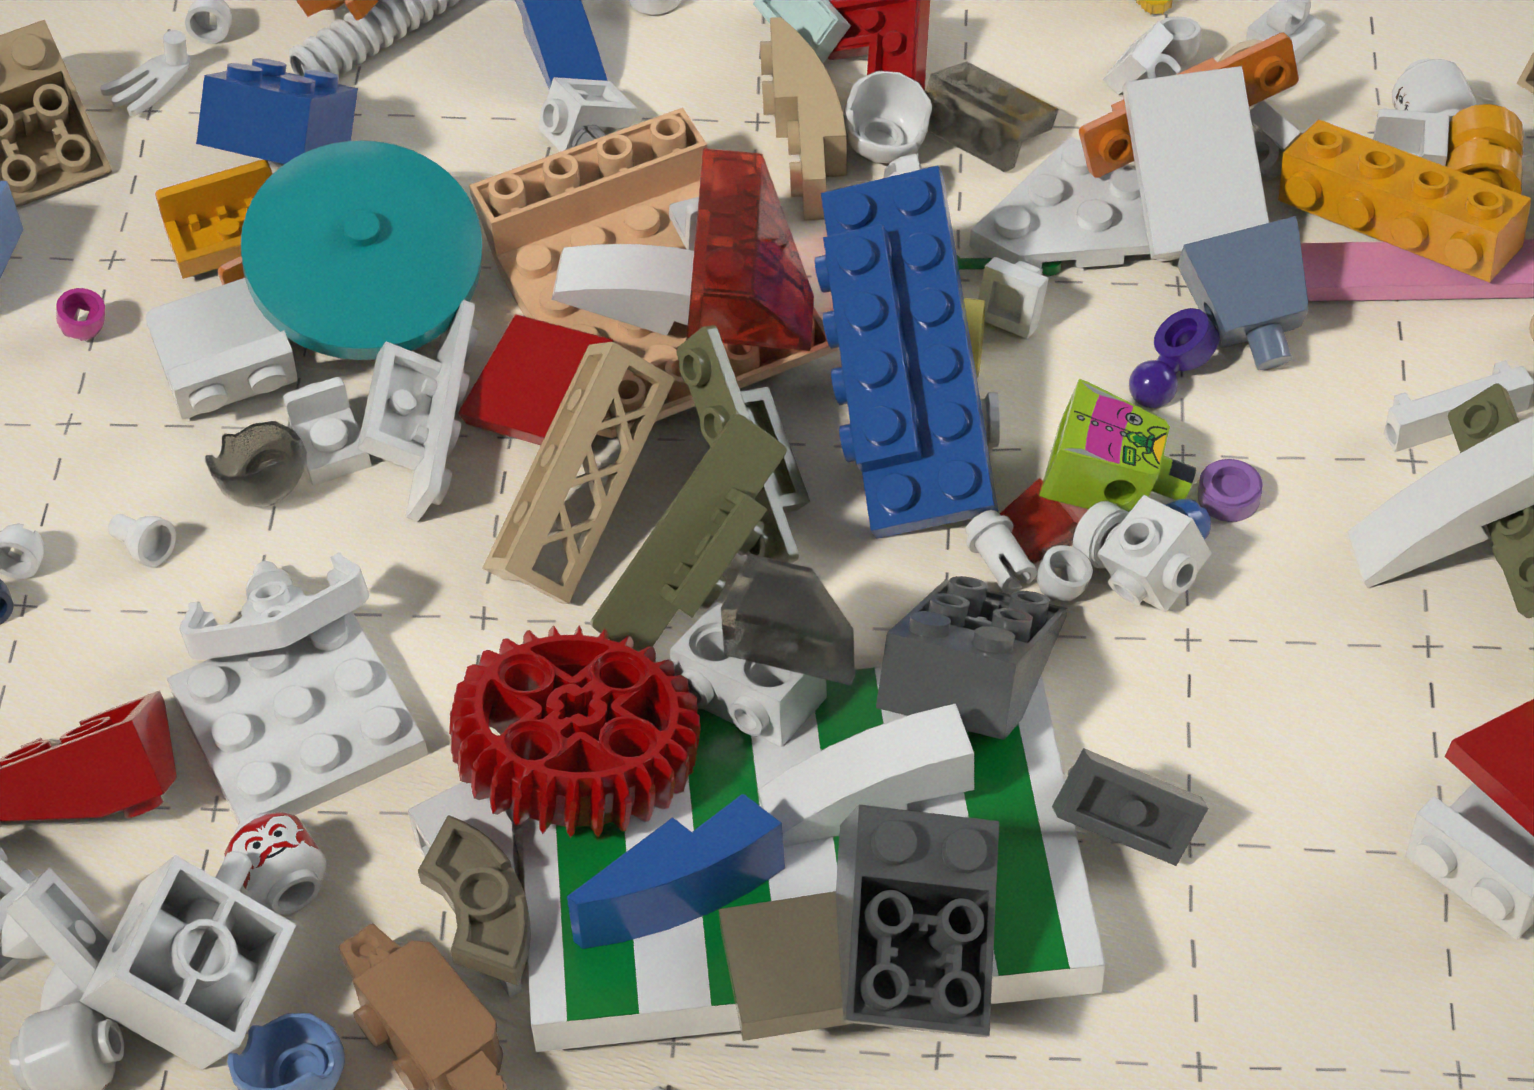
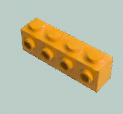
(1404, 200)

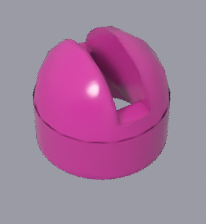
(68, 310)

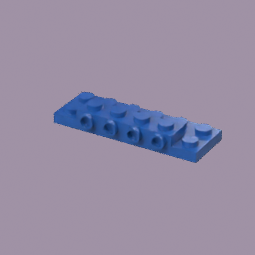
(904, 353)

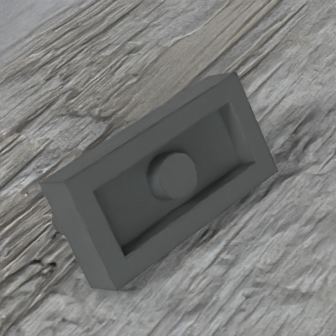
(1129, 807)

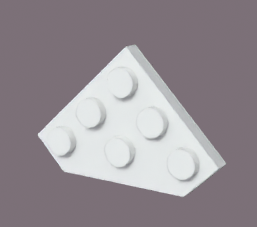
(1067, 215)

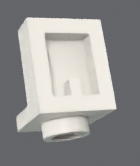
(582, 103)
(327, 429)

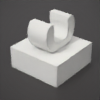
(1295, 21)
(1143, 59)
(1273, 135)
(1013, 295)

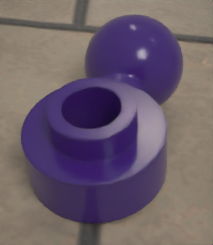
(1184, 344)

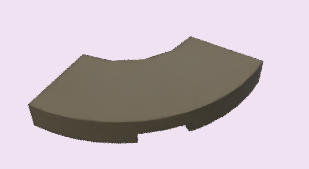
(485, 897)

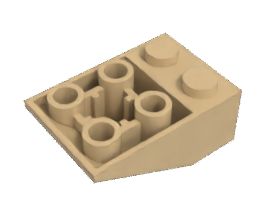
(43, 124)

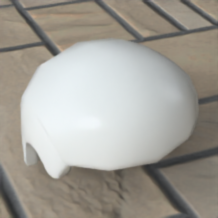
(886, 116)

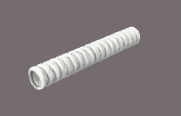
(353, 40)

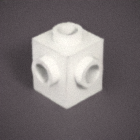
(1153, 554)

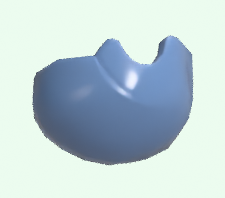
(289, 1054)

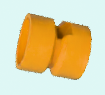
(1487, 145)

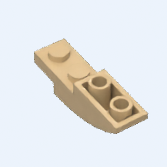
(804, 112)

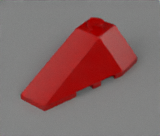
(98, 768)

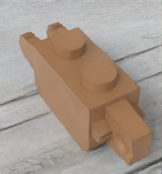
(422, 1014)

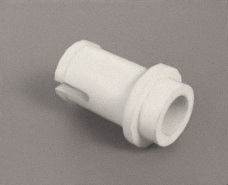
(993, 539)

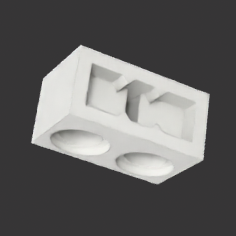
(746, 693)

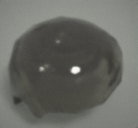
(259, 464)

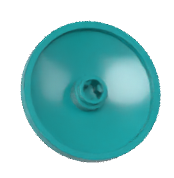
(361, 249)

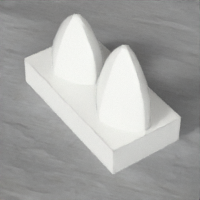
(56, 924)

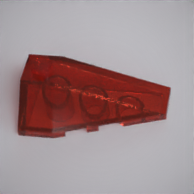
(746, 259)

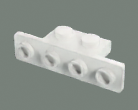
(415, 407)

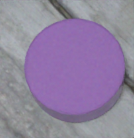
(1230, 490)

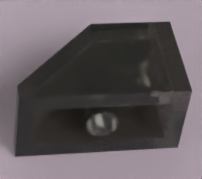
(787, 621)

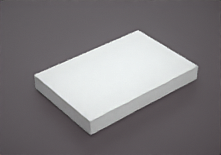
(1194, 157)

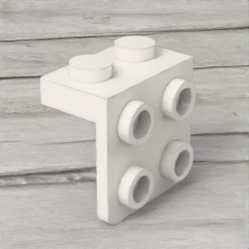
(219, 349)
(1478, 857)

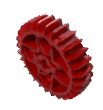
(574, 730)

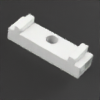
(1426, 418)

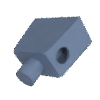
(1250, 287)

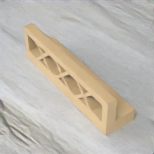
(559, 460)

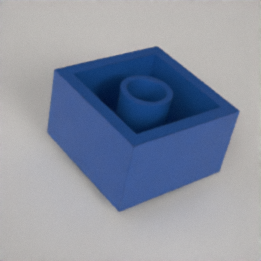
(273, 112)

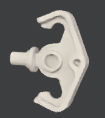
(274, 612)

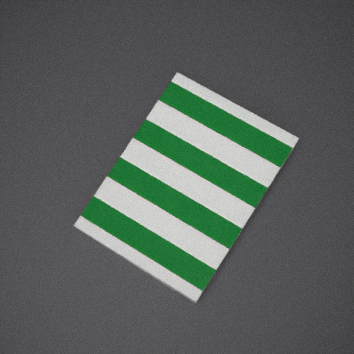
(681, 977)

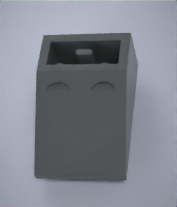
(970, 652)
(917, 919)

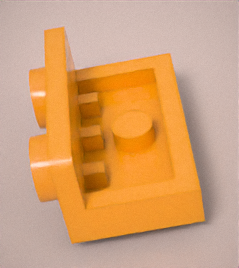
(208, 215)

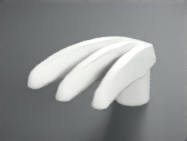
(153, 78)

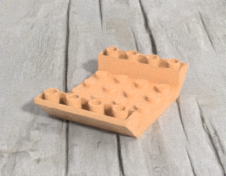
(612, 194)

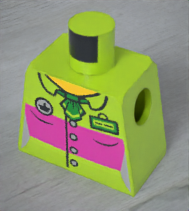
(1111, 453)

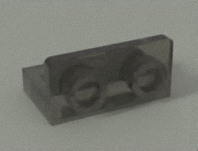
(985, 114)

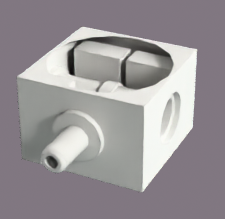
(190, 960)

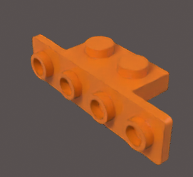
(1266, 71)

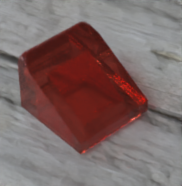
(1040, 522)

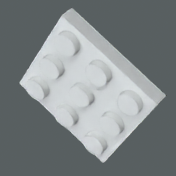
(297, 720)

